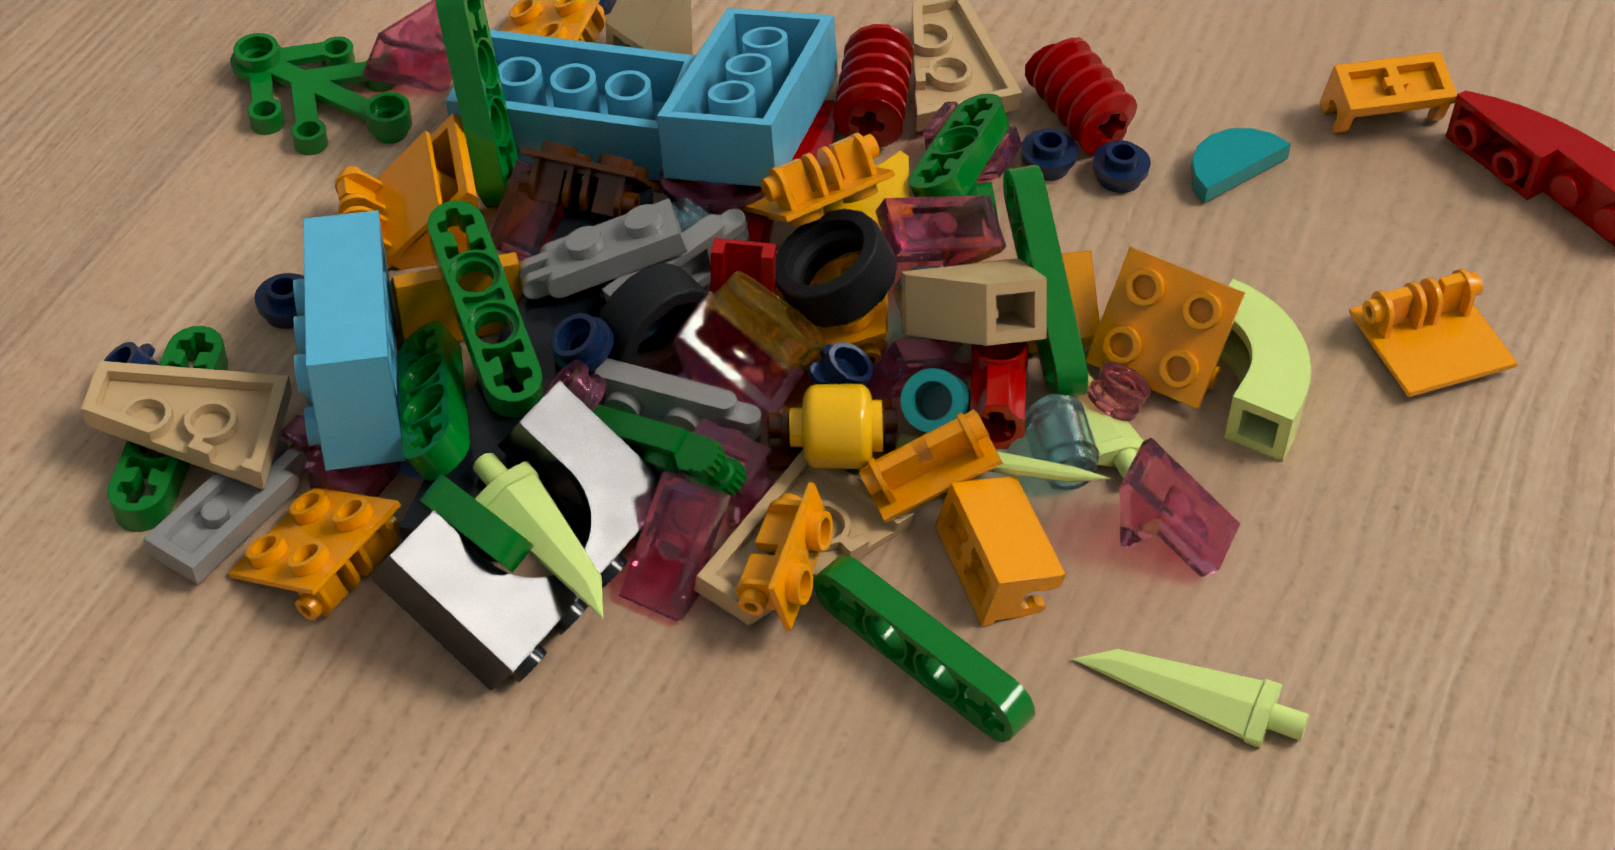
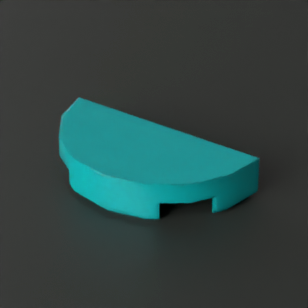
(1233, 158)

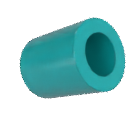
(933, 399)

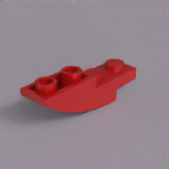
(1538, 156)

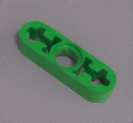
(961, 148)

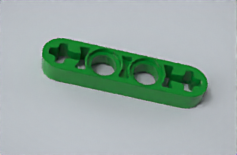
(479, 95)
(1039, 247)
(482, 307)
(432, 401)
(166, 473)
(924, 648)

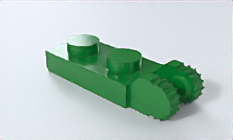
(675, 449)

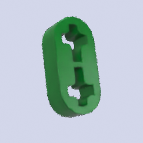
(477, 523)

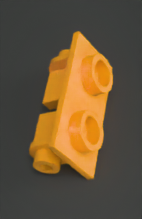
(929, 465)
(797, 534)

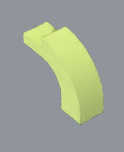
(1272, 372)

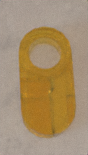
(769, 320)

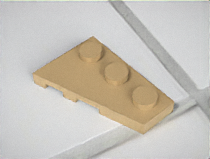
(955, 59)
(193, 414)
(856, 530)

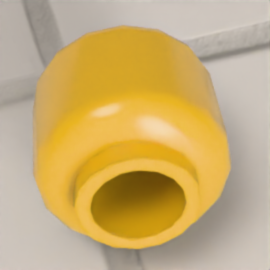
(837, 426)

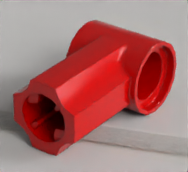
(1000, 390)

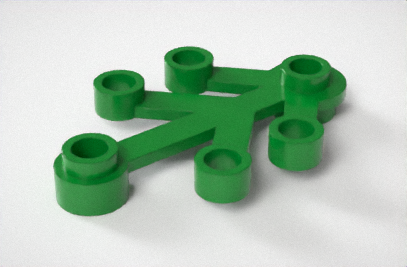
(261, 60)

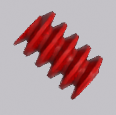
(874, 83)
(1081, 92)

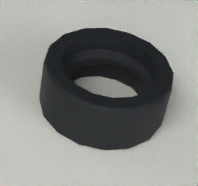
(853, 291)
(642, 302)

